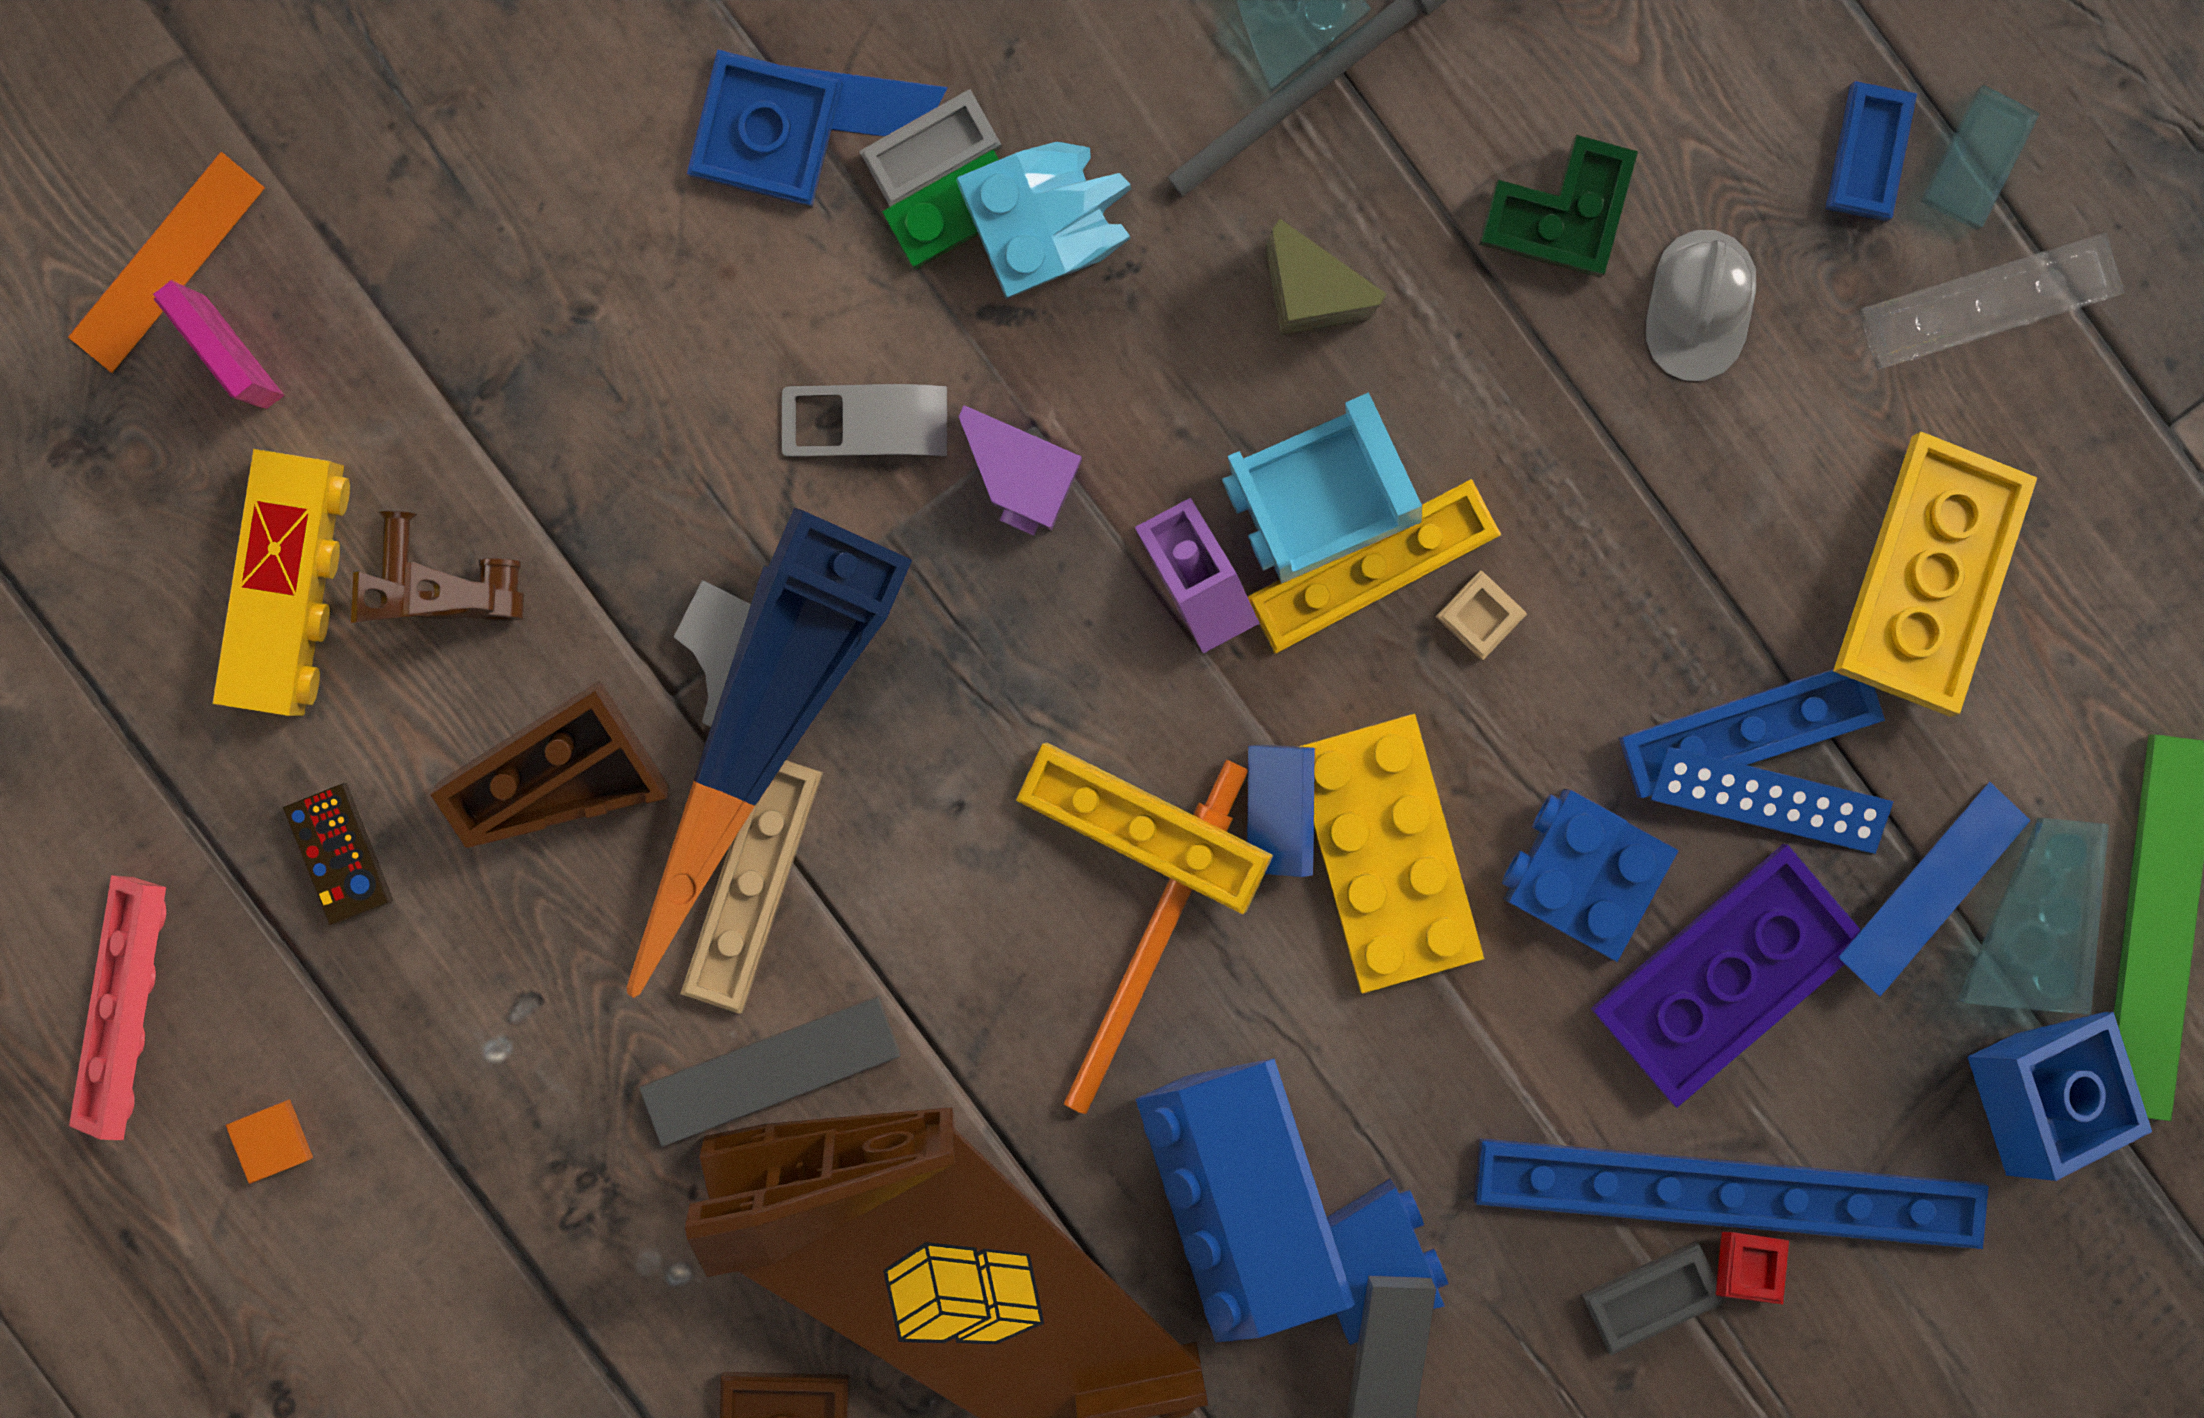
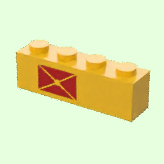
(280, 583)

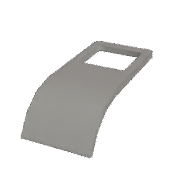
(876, 420)

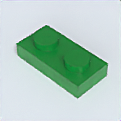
(935, 217)

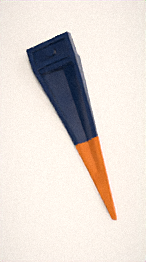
(800, 638)

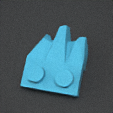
(1042, 214)

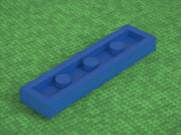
(1756, 725)

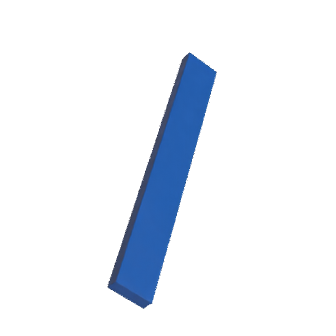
(1731, 1193)

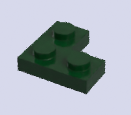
(1569, 228)

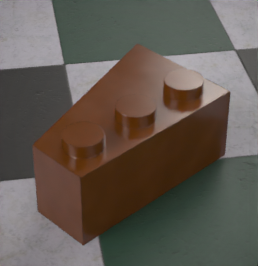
(551, 772)

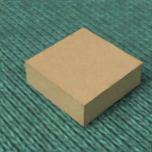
(1481, 615)

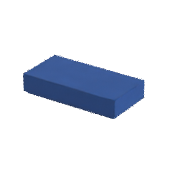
(1871, 151)
(1282, 806)

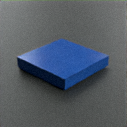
(764, 128)

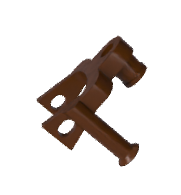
(490, 599)

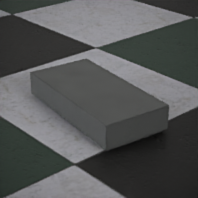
(1653, 1298)

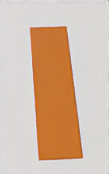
(169, 254)

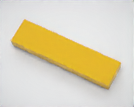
(1327, 594)
(1144, 828)

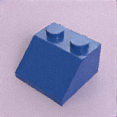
(2060, 1096)

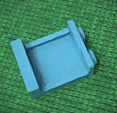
(1324, 492)

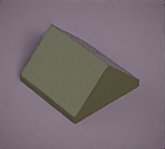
(1314, 286)

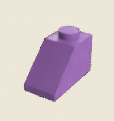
(1020, 471)
(1197, 575)

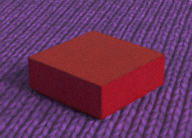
(1752, 1268)

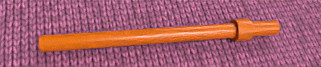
(1149, 951)

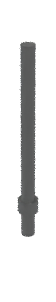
(1298, 92)

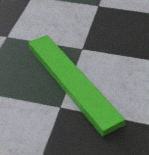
(2162, 917)

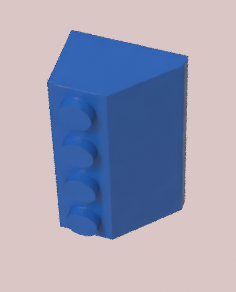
(1245, 1201)

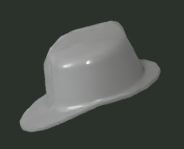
(1700, 305)

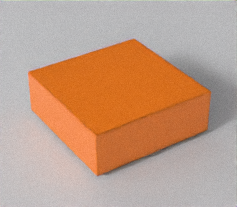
(269, 1141)

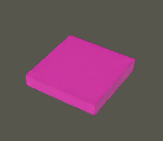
(217, 345)

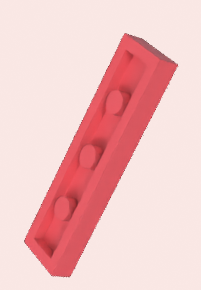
(117, 1007)

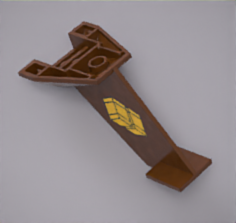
(934, 1267)

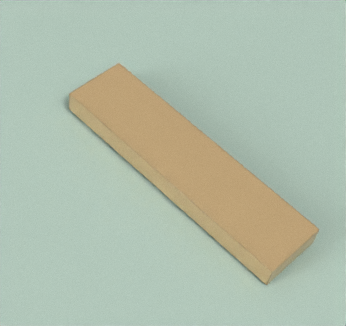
(751, 891)

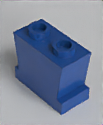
(1379, 1240)

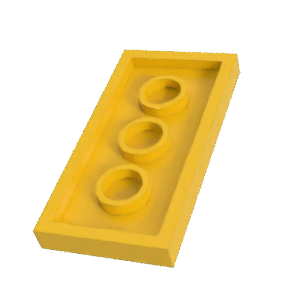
(1935, 574)
(1390, 855)

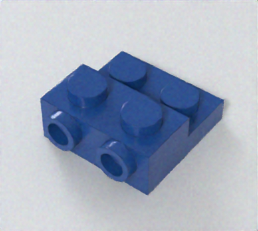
(1588, 873)

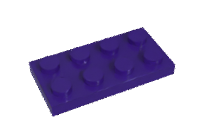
(1728, 975)

